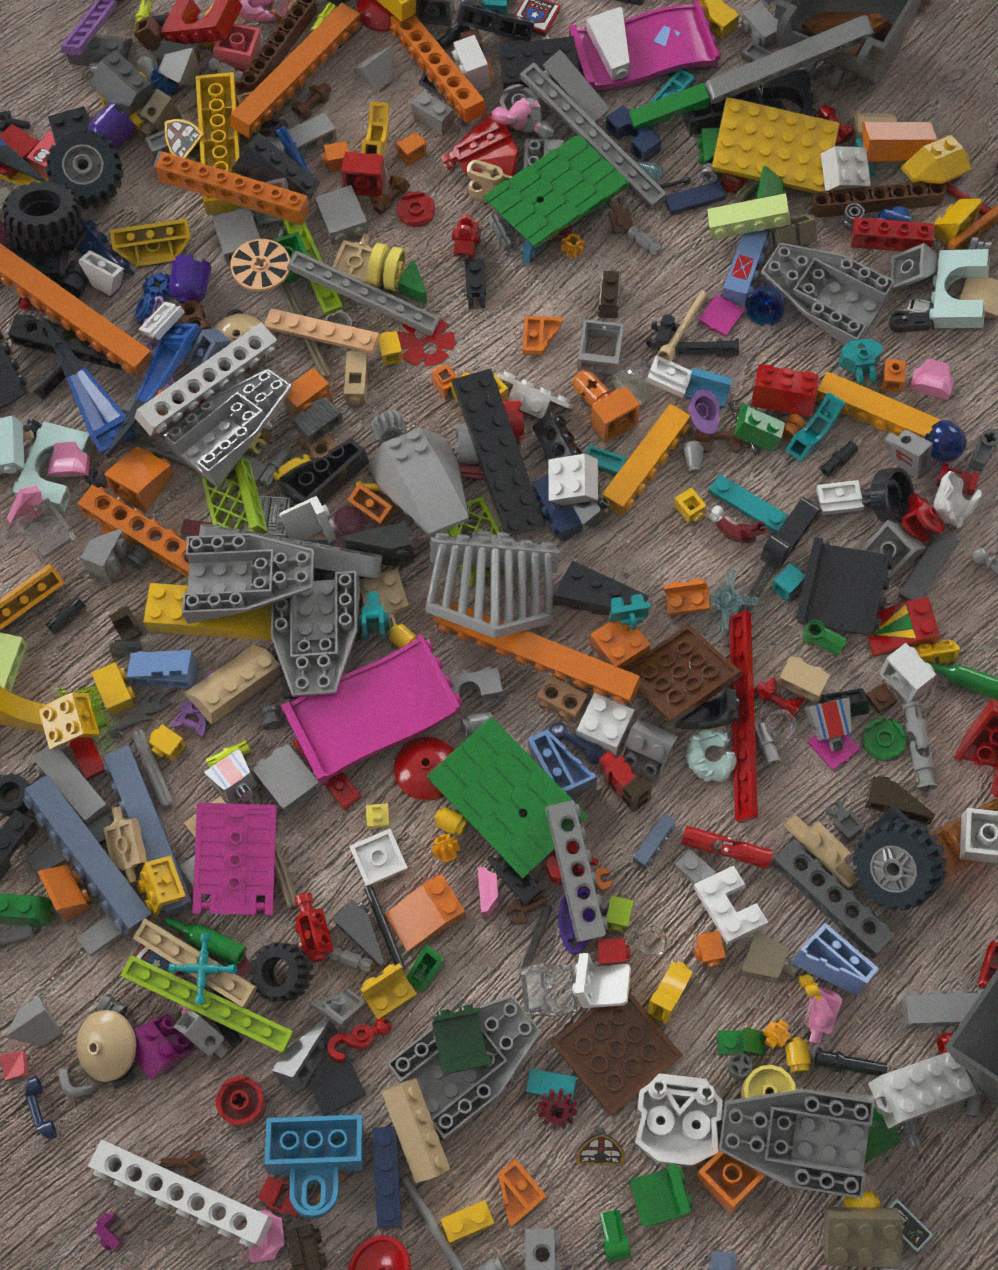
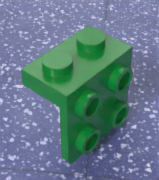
(661, 1196)

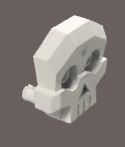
(676, 1139)

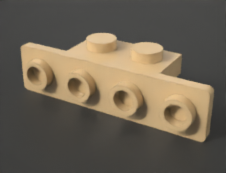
(824, 848)

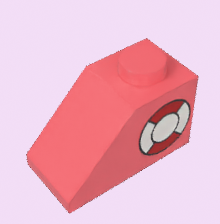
(38, 156)

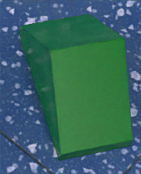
(412, 285)
(426, 968)

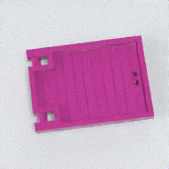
(234, 858)

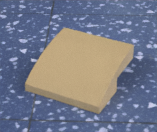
(982, 289)

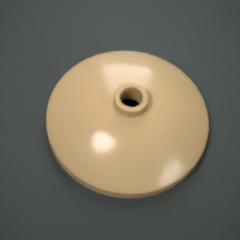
(237, 324)
(114, 1045)

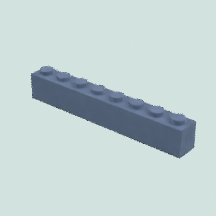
(138, 803)
(86, 854)

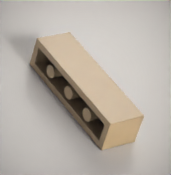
(415, 1130)

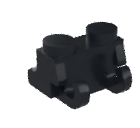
(665, 329)

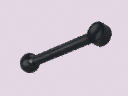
(686, 180)

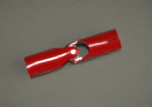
(738, 850)

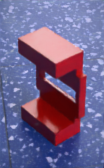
(970, 481)
(271, 1193)

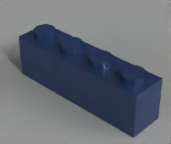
(387, 1178)

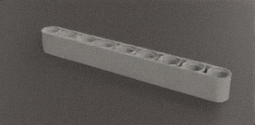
(789, 59)
(325, 556)

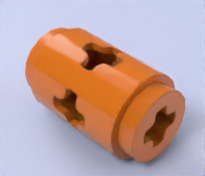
(589, 387)

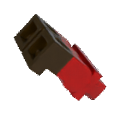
(623, 781)

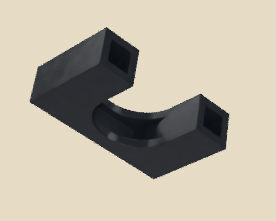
(792, 87)

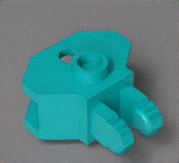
(861, 360)
(373, 616)

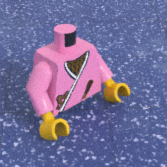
(821, 1010)

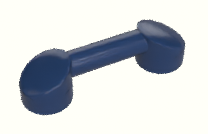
(593, 751)
(33, 1089)

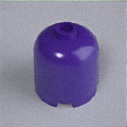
(113, 125)
(189, 279)

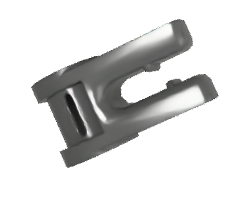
(984, 450)

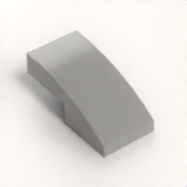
(100, 935)

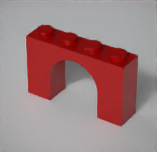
(215, 26)

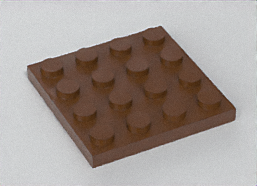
(682, 674)
(616, 1052)

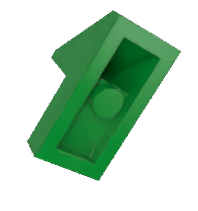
(746, 1041)

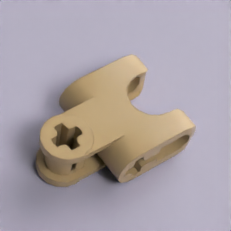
(487, 180)

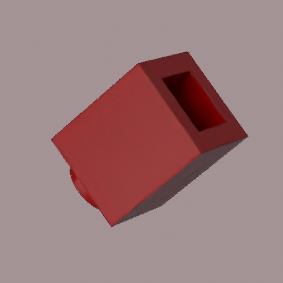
(612, 951)

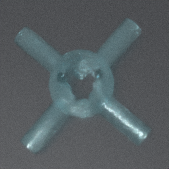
(721, 597)

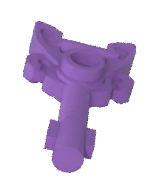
(189, 709)

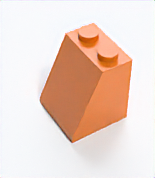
(139, 477)

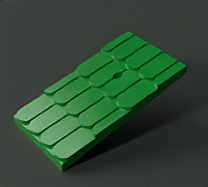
(556, 191)
(490, 782)

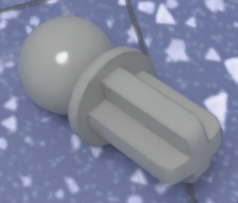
(981, 556)

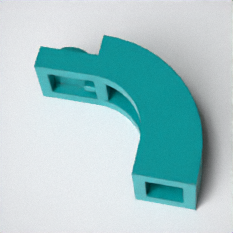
(817, 429)

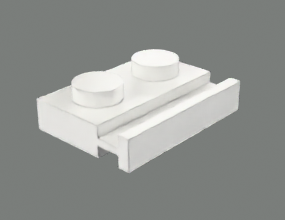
(161, 320)
(669, 376)
(839, 497)

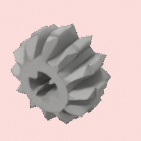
(388, 425)

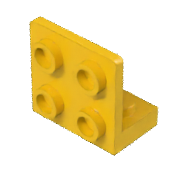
(68, 719)
(159, 884)
(387, 991)

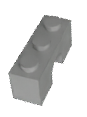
(485, 682)

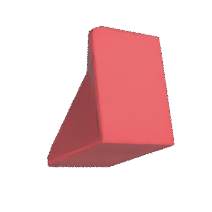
(14, 1065)

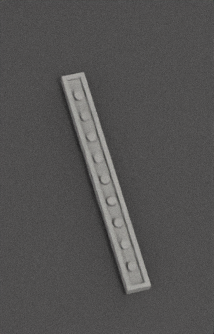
(592, 133)

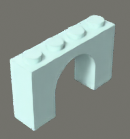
(951, 267)
(11, 445)
(41, 452)

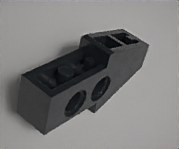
(495, 21)

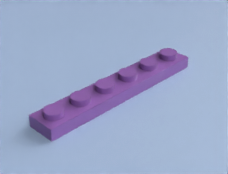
(88, 27)

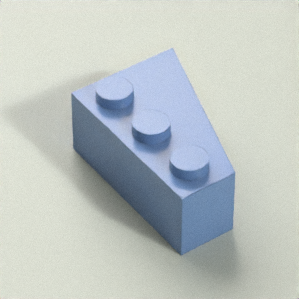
(163, 669)
(560, 763)
(835, 960)

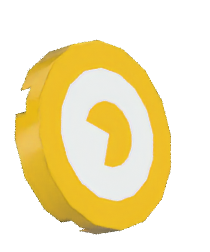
(288, 468)

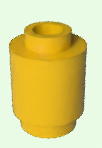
(401, 635)
(450, 821)
(798, 1055)
(868, 1200)

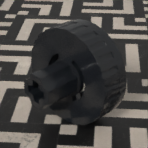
(889, 494)

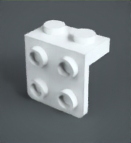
(308, 520)
(601, 984)

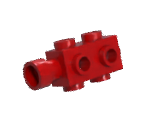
(312, 928)

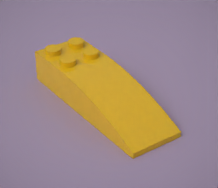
(165, 615)

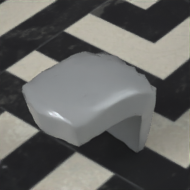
(72, 1092)

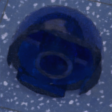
(765, 305)
(947, 441)

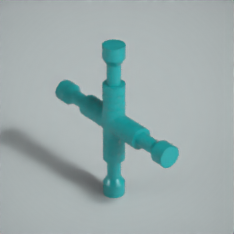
(202, 969)

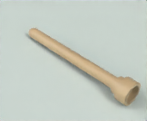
(668, 351)

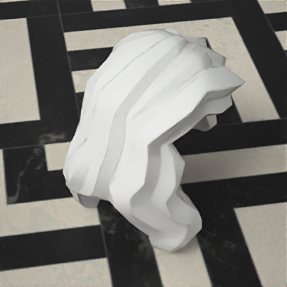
(950, 502)

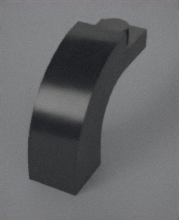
(712, 713)

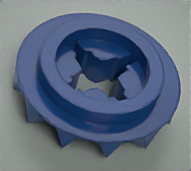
(169, 87)
(149, 285)
(144, 308)

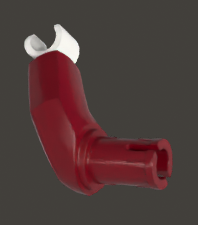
(736, 532)

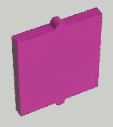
(721, 315)
(834, 758)

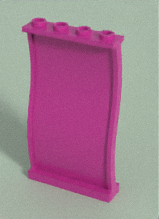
(648, 59)
(373, 709)

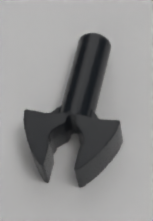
(7, 121)
(101, 482)

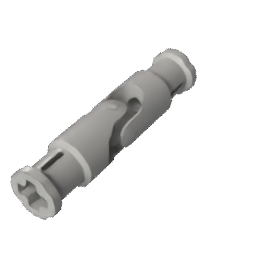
(918, 740)

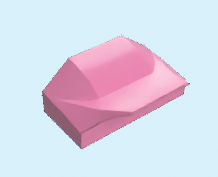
(933, 379)
(68, 461)
(25, 501)
(488, 892)
(272, 1243)

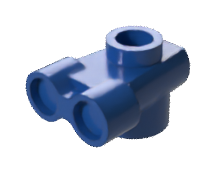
(897, 214)

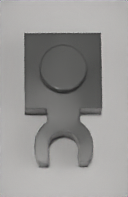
(846, 822)

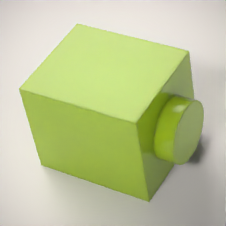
(619, 914)

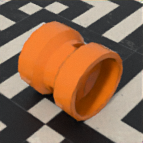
(793, 425)

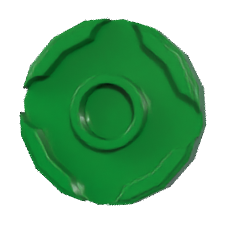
(884, 739)

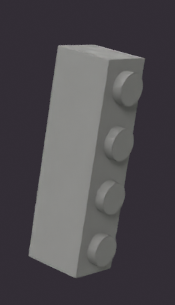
(571, 81)
(310, 135)
(71, 784)
(937, 1009)

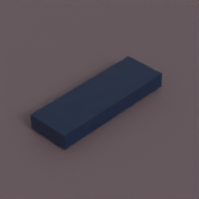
(695, 197)

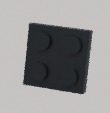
(69, 121)

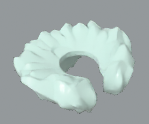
(700, 765)

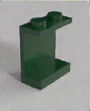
(460, 1040)

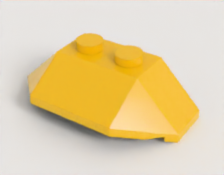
(938, 162)
(151, 242)

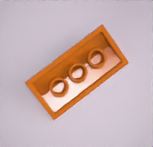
(895, 140)

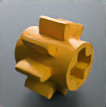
(573, 245)
(445, 848)
(776, 1033)

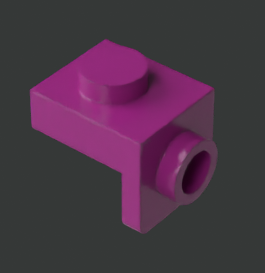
(108, 1238)

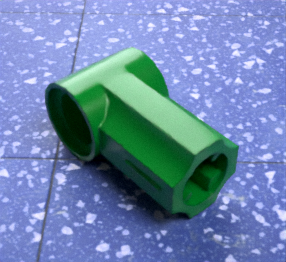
(825, 639)
(615, 1242)

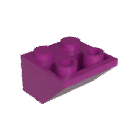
(160, 1047)

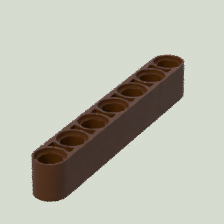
(279, 43)
(878, 198)

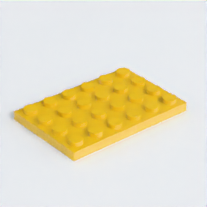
(773, 138)

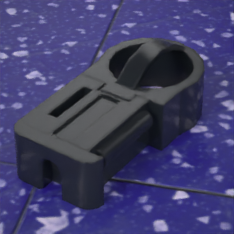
(914, 321)

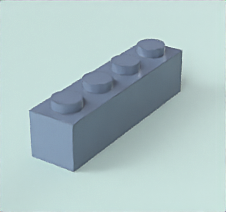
(654, 840)

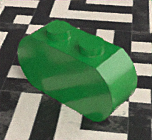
(25, 910)

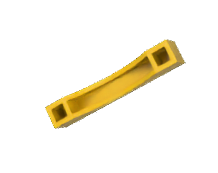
(720, 16)

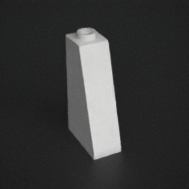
(610, 41)

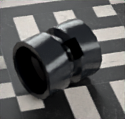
(74, 280)

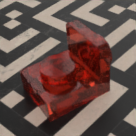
(732, 183)

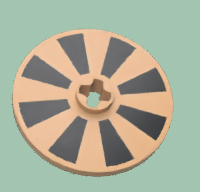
(257, 278)

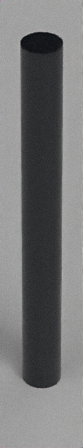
(383, 925)

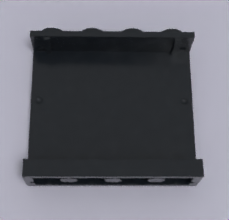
(845, 588)

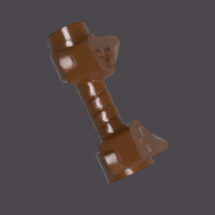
(319, 94)
(384, 201)
(707, 439)

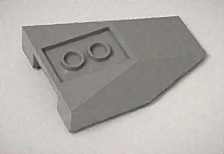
(829, 289)
(227, 424)
(242, 574)
(317, 634)
(462, 1095)
(802, 1138)

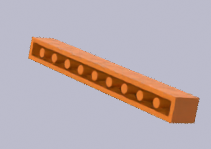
(295, 70)
(73, 313)
(551, 657)

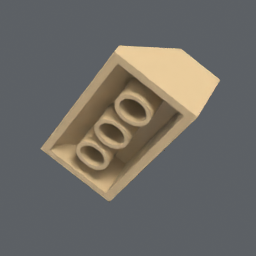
(234, 683)

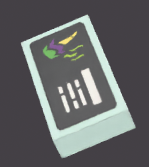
(914, 1232)

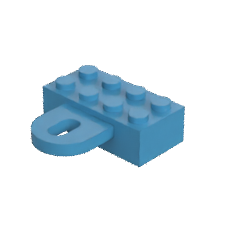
(314, 1152)

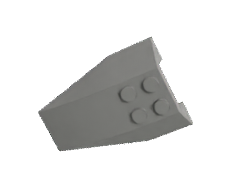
(422, 479)

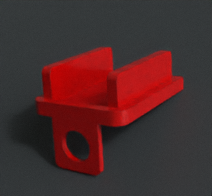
(20, 143)

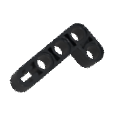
(790, 533)

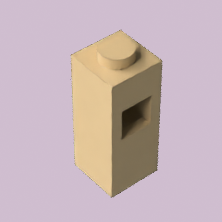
(356, 378)

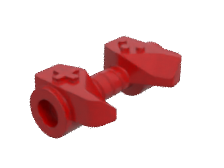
(844, 132)
(767, 692)

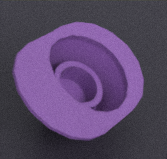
(705, 411)

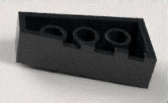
(325, 474)
(591, 590)

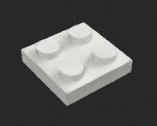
(378, 858)

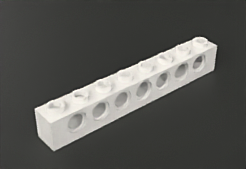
(257, 336)
(257, 1222)

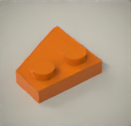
(539, 333)
(518, 1192)

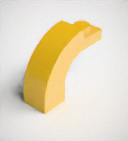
(378, 129)

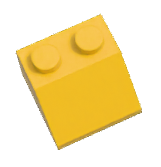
(956, 219)

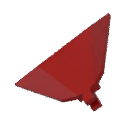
(485, 142)

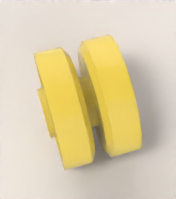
(386, 266)
(766, 1078)

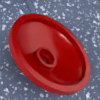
(374, 15)
(411, 773)
(381, 1253)

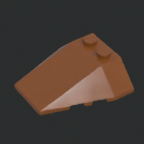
(829, 19)

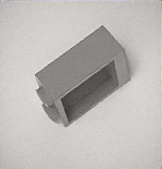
(600, 363)

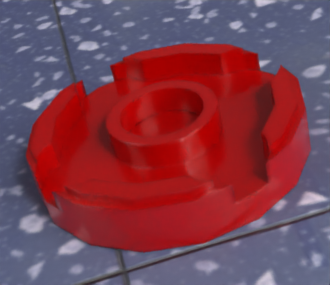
(416, 209)

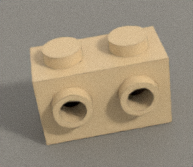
(803, 679)

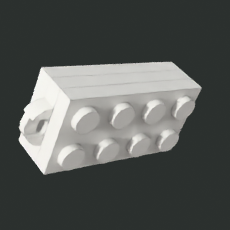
(920, 1089)

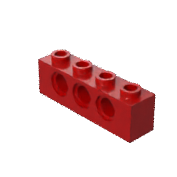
(890, 234)

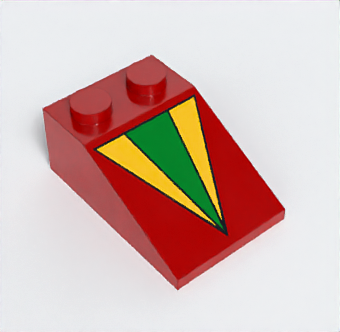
(905, 623)

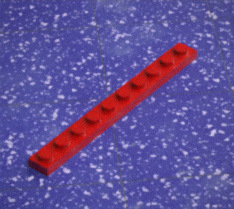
(744, 727)

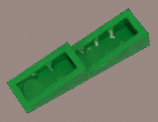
(662, 109)

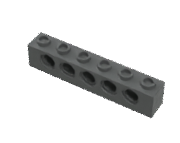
(836, 911)

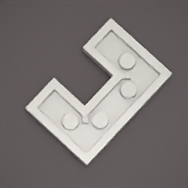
(731, 924)

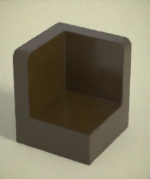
(125, 624)

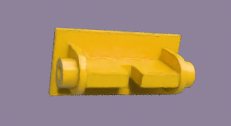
(945, 651)

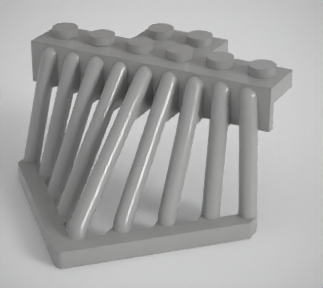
(496, 553)

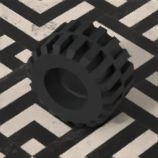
(264, 972)

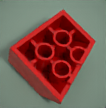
(981, 738)

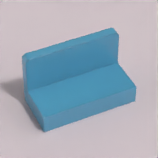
(715, 383)

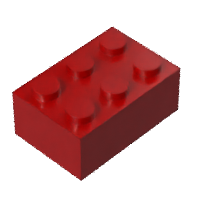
(785, 390)

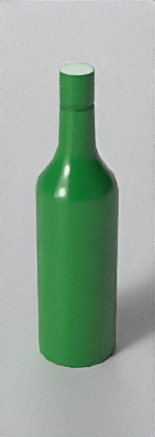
(969, 679)
(218, 945)

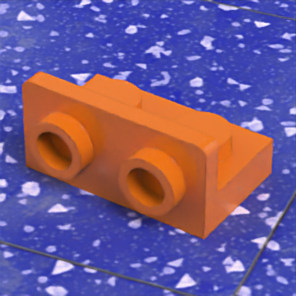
(687, 597)

